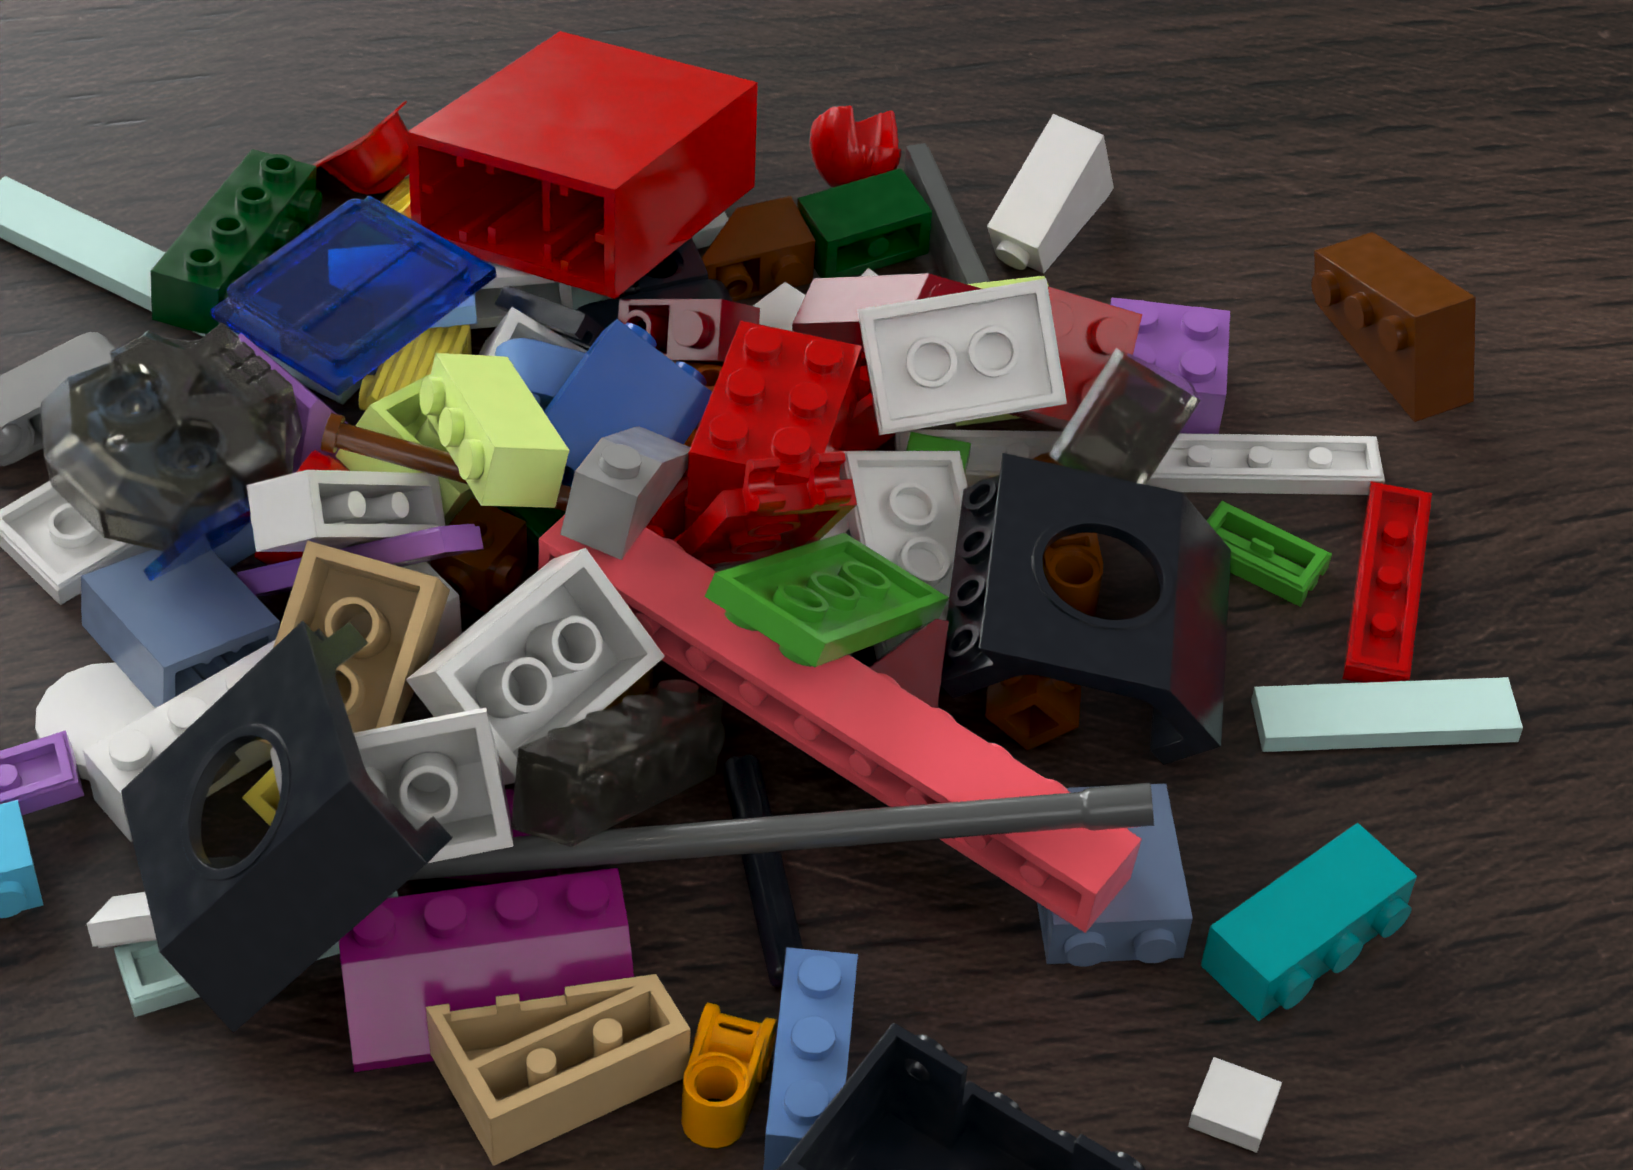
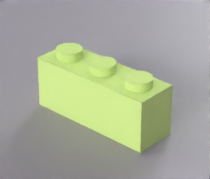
(494, 430)

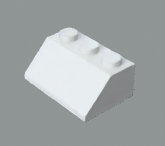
(442, 771)

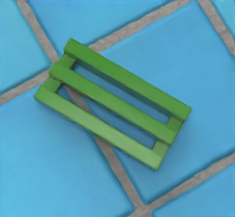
(1256, 559)

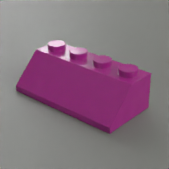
(472, 948)

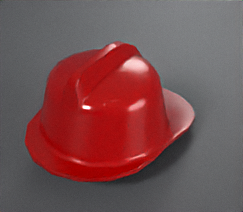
(374, 160)

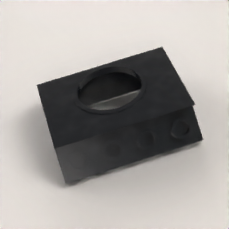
(1014, 624)
(321, 865)

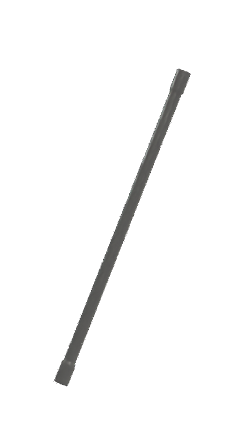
(1090, 809)

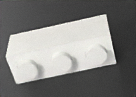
(341, 508)

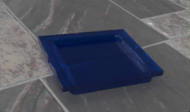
(351, 292)

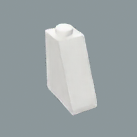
(1051, 196)

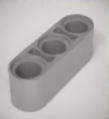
(32, 382)

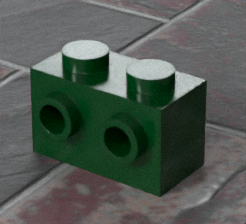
(866, 224)

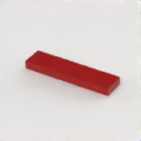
(1387, 585)

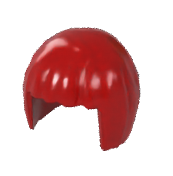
(852, 149)

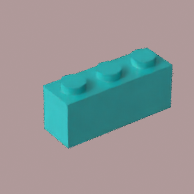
(1309, 922)

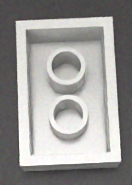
(541, 657)

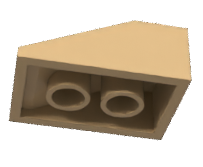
(388, 606)

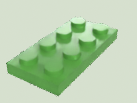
(825, 599)

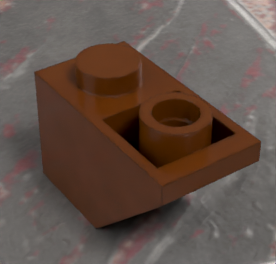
(762, 249)

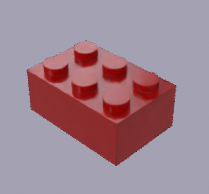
(773, 399)

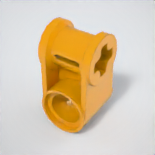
(725, 1064)

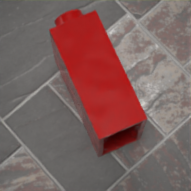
(584, 161)

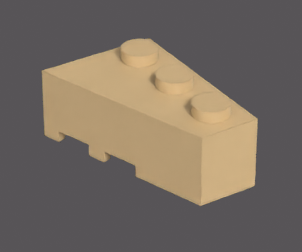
(557, 1060)

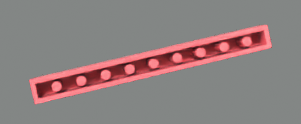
(861, 727)

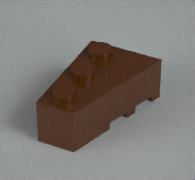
(1401, 322)

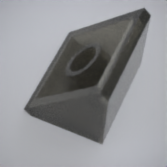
(1126, 420)

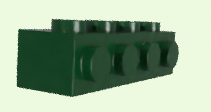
(243, 224)

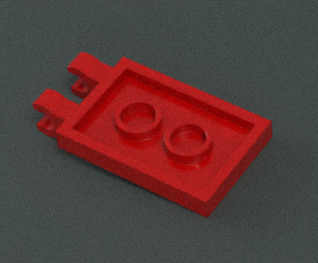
(770, 518)

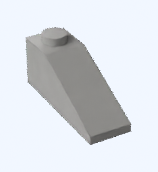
(622, 488)

